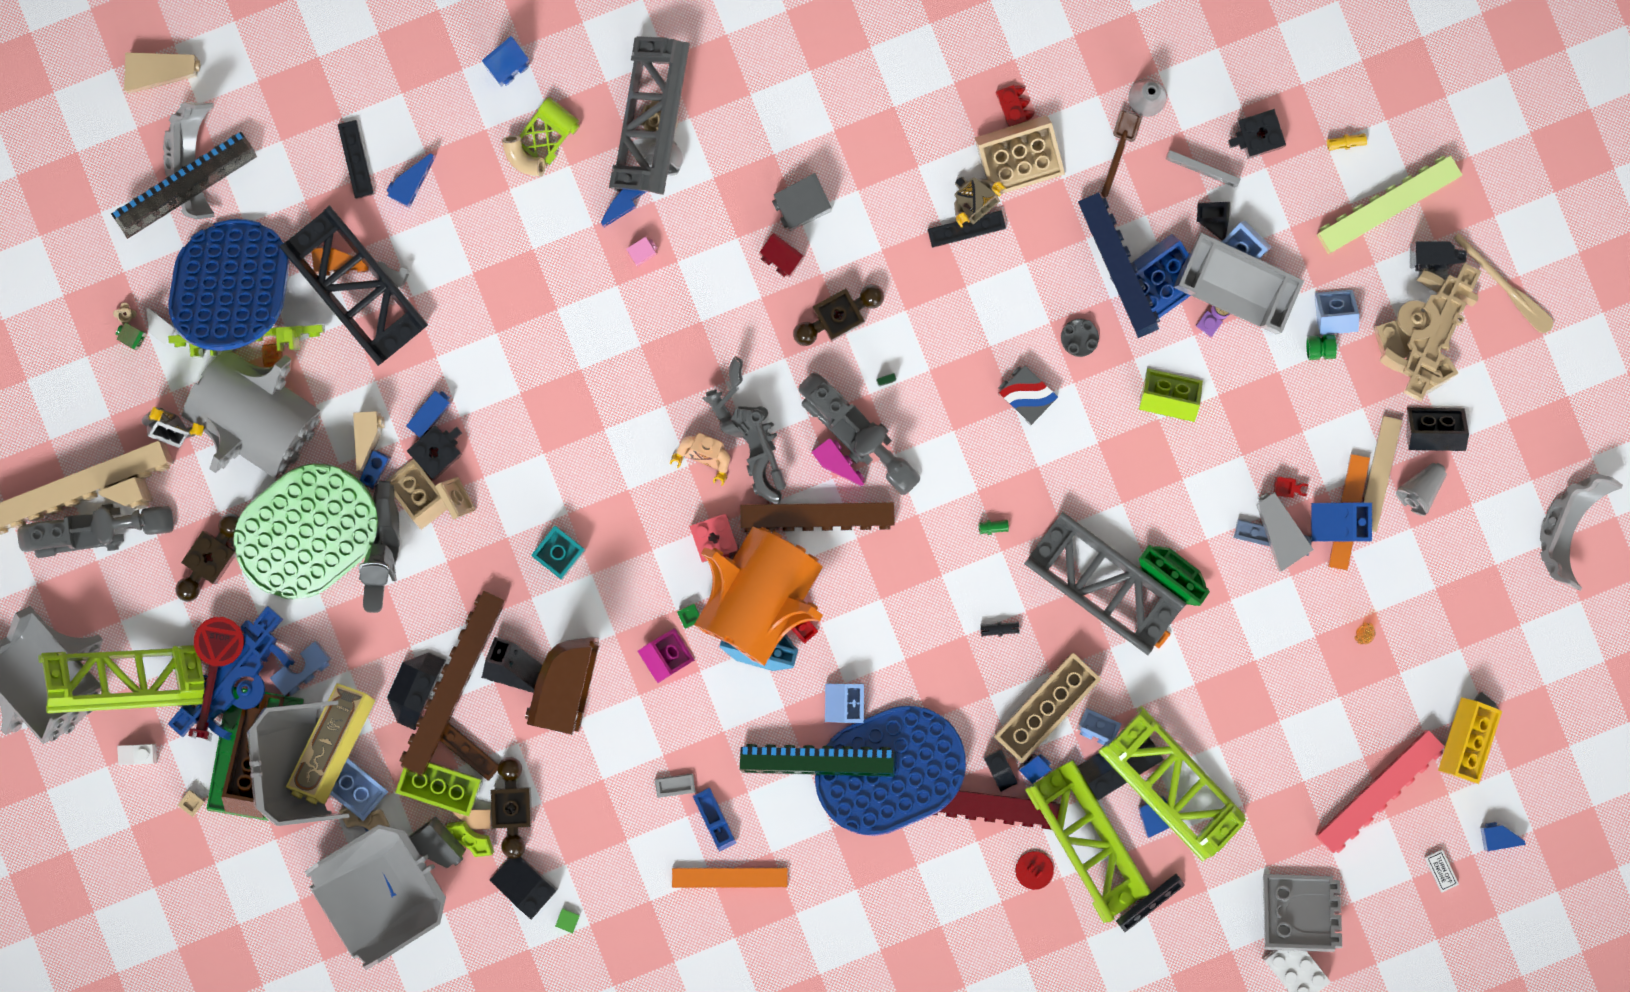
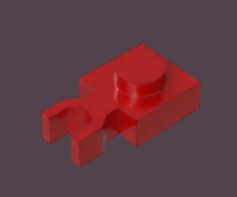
(1286, 487)

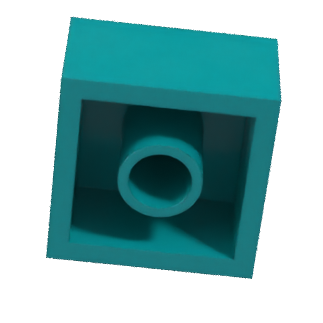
(558, 552)

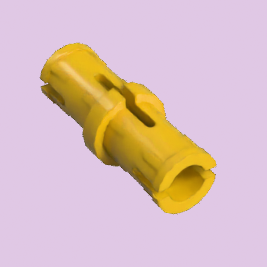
(1347, 142)

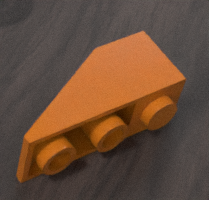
(336, 260)

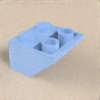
(844, 703)

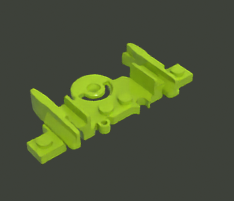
(283, 335)

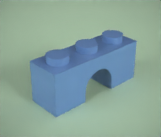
(315, 660)

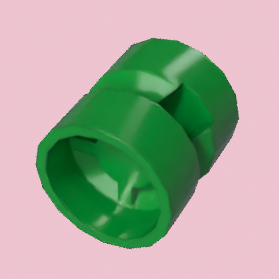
(1321, 347)

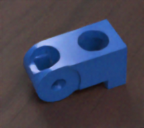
(374, 468)

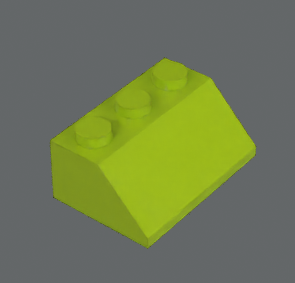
(1171, 395)

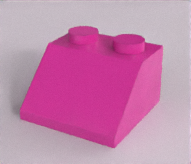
(665, 655)

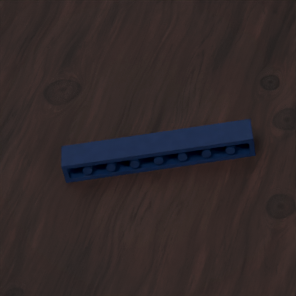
(1118, 264)

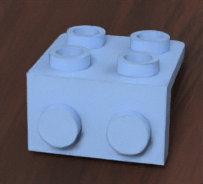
(1098, 726)

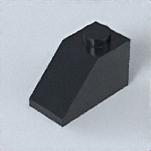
(1000, 770)

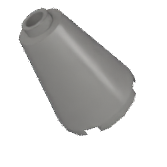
(1145, 103)
(1422, 489)

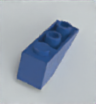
(1035, 768)

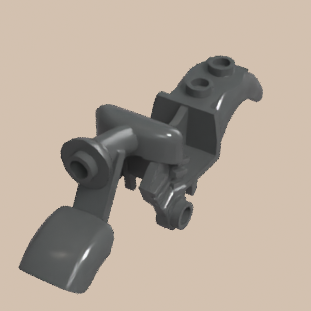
(747, 425)
(855, 431)
(91, 530)

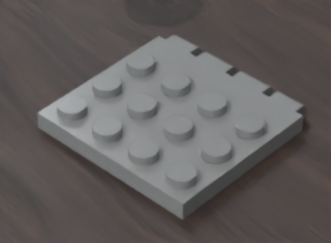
(1302, 913)

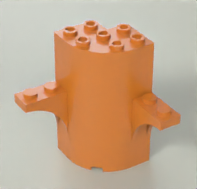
(759, 593)

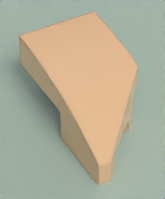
(477, 820)

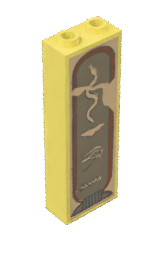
(330, 744)

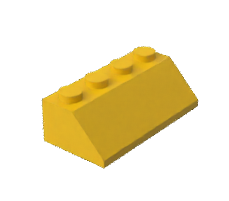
(1470, 740)

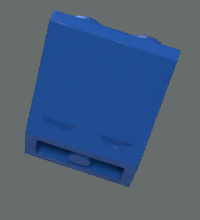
(1341, 522)

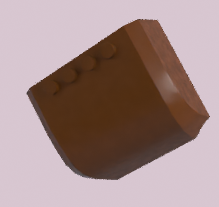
(563, 686)

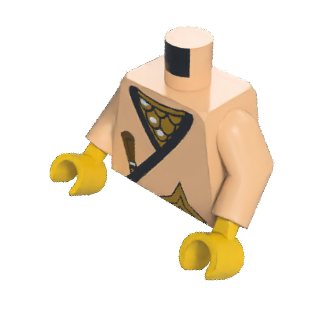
(706, 451)

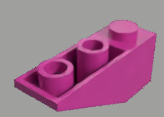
(833, 461)

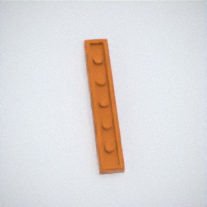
(1352, 493)
(729, 877)

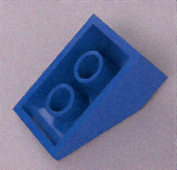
(506, 62)

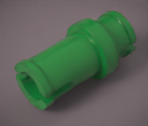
(993, 527)

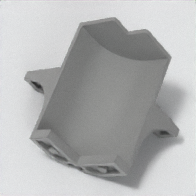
(251, 413)
(23, 678)

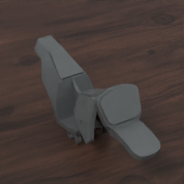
(383, 553)

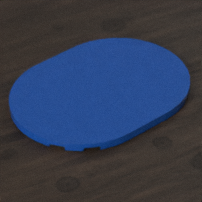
(228, 285)
(926, 777)

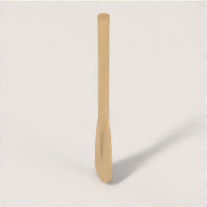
(1529, 309)

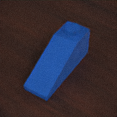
(408, 184)

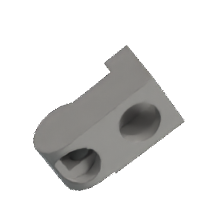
(398, 278)

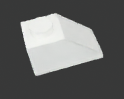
(137, 754)

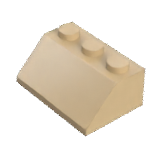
(129, 493)

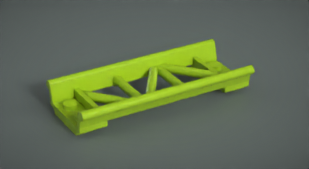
(60, 689)
(1060, 783)
(1225, 821)

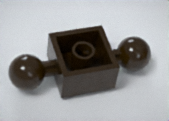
(870, 297)
(188, 588)
(510, 770)

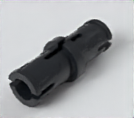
(1000, 629)

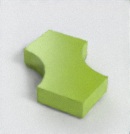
(478, 844)

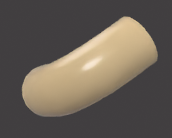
(519, 159)

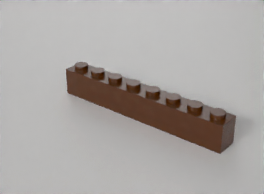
(818, 515)

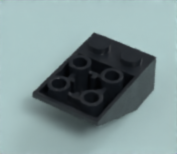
(511, 666)

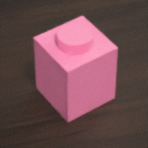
(642, 251)

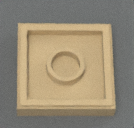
(455, 498)

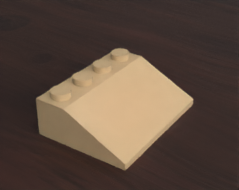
(1021, 154)

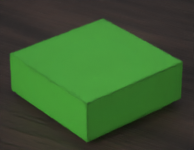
(567, 920)

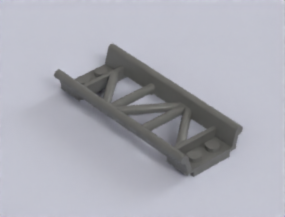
(645, 52)
(1148, 629)

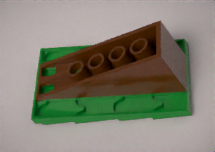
(231, 777)

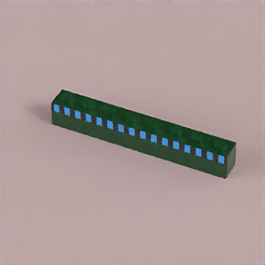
(817, 761)

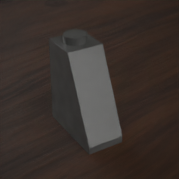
(437, 843)

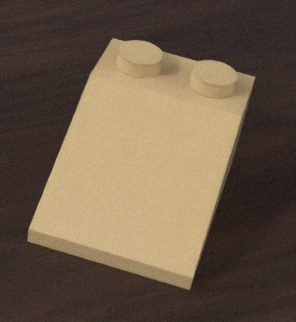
(1392, 337)
(367, 433)
(417, 494)

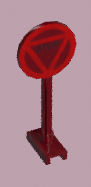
(217, 644)

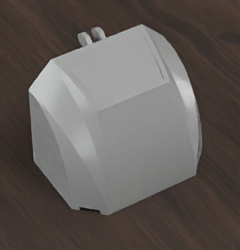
(274, 750)
(359, 901)

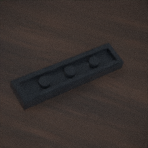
(355, 159)
(953, 232)
(1150, 903)

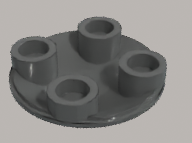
(1079, 337)

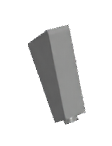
(1282, 532)

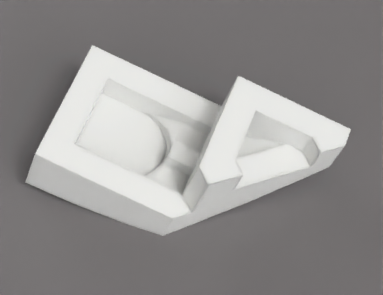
(159, 327)

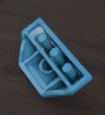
(781, 658)

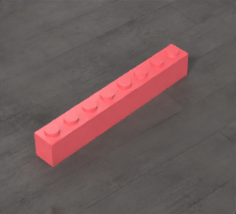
(1380, 791)

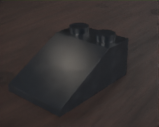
(523, 886)

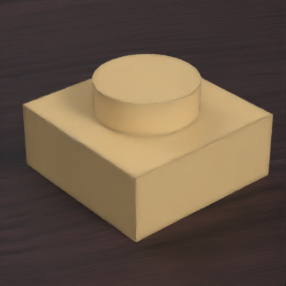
(191, 803)

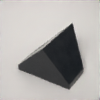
(1214, 217)

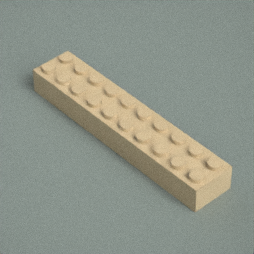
(83, 485)

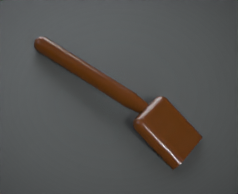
(1125, 129)

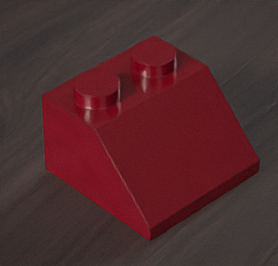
(781, 255)

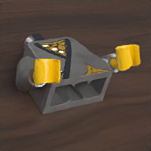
(169, 427)

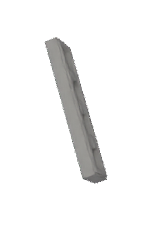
(1203, 169)

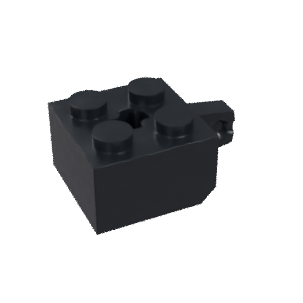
(1248, 138)
(1435, 255)
(447, 451)

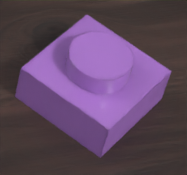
(1209, 324)

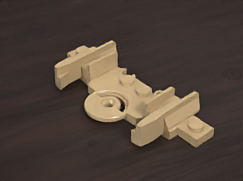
(1425, 344)

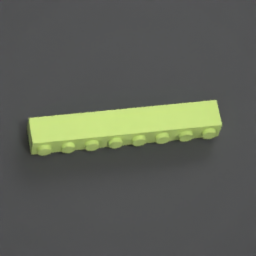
(1389, 204)

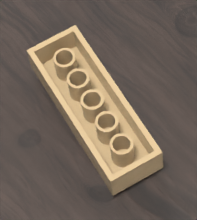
(1047, 707)

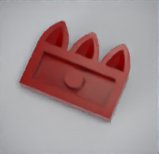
(1013, 105)

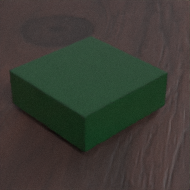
(886, 380)

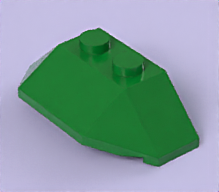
(1174, 574)

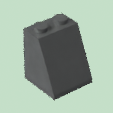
(801, 202)

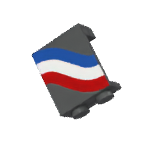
(1027, 394)

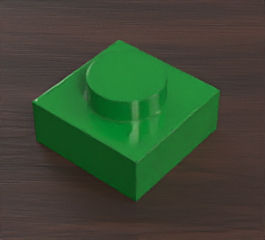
(688, 615)

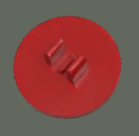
(1034, 870)

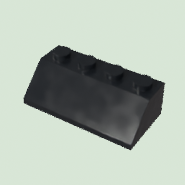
(1105, 779)

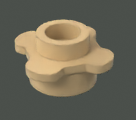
(124, 318)

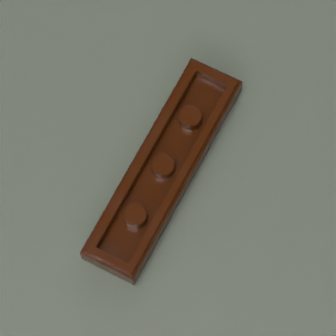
(469, 752)

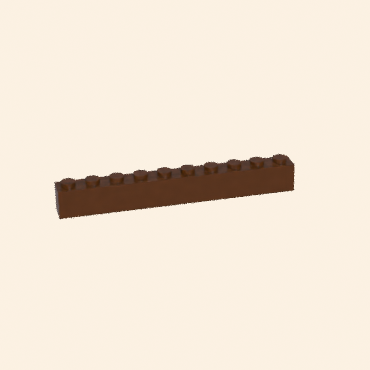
(452, 684)

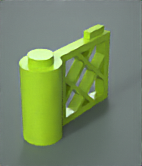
(558, 119)

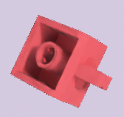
(719, 526)

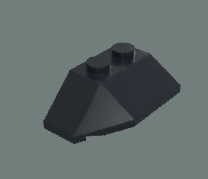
(414, 687)

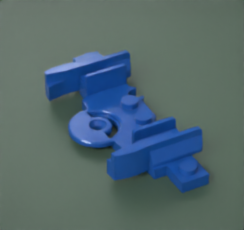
(257, 648)

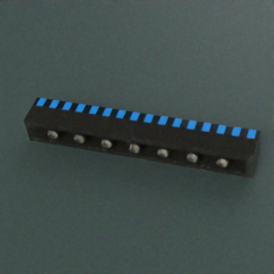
(184, 185)

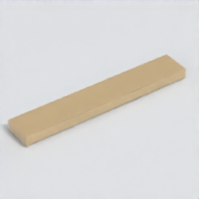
(1381, 466)

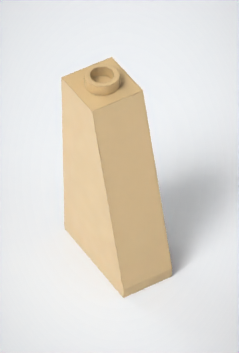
(155, 70)

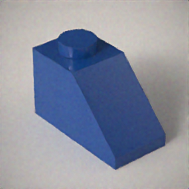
(1499, 837)

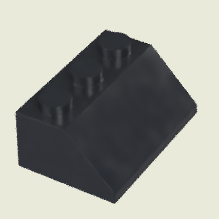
(1437, 429)

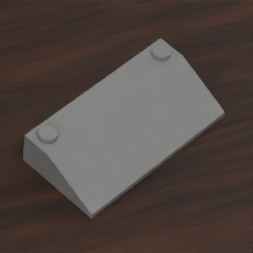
(1239, 284)

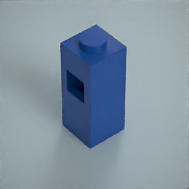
(429, 413)

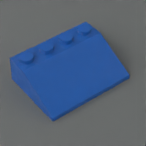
(1159, 272)

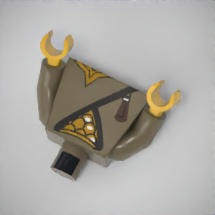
(975, 198)

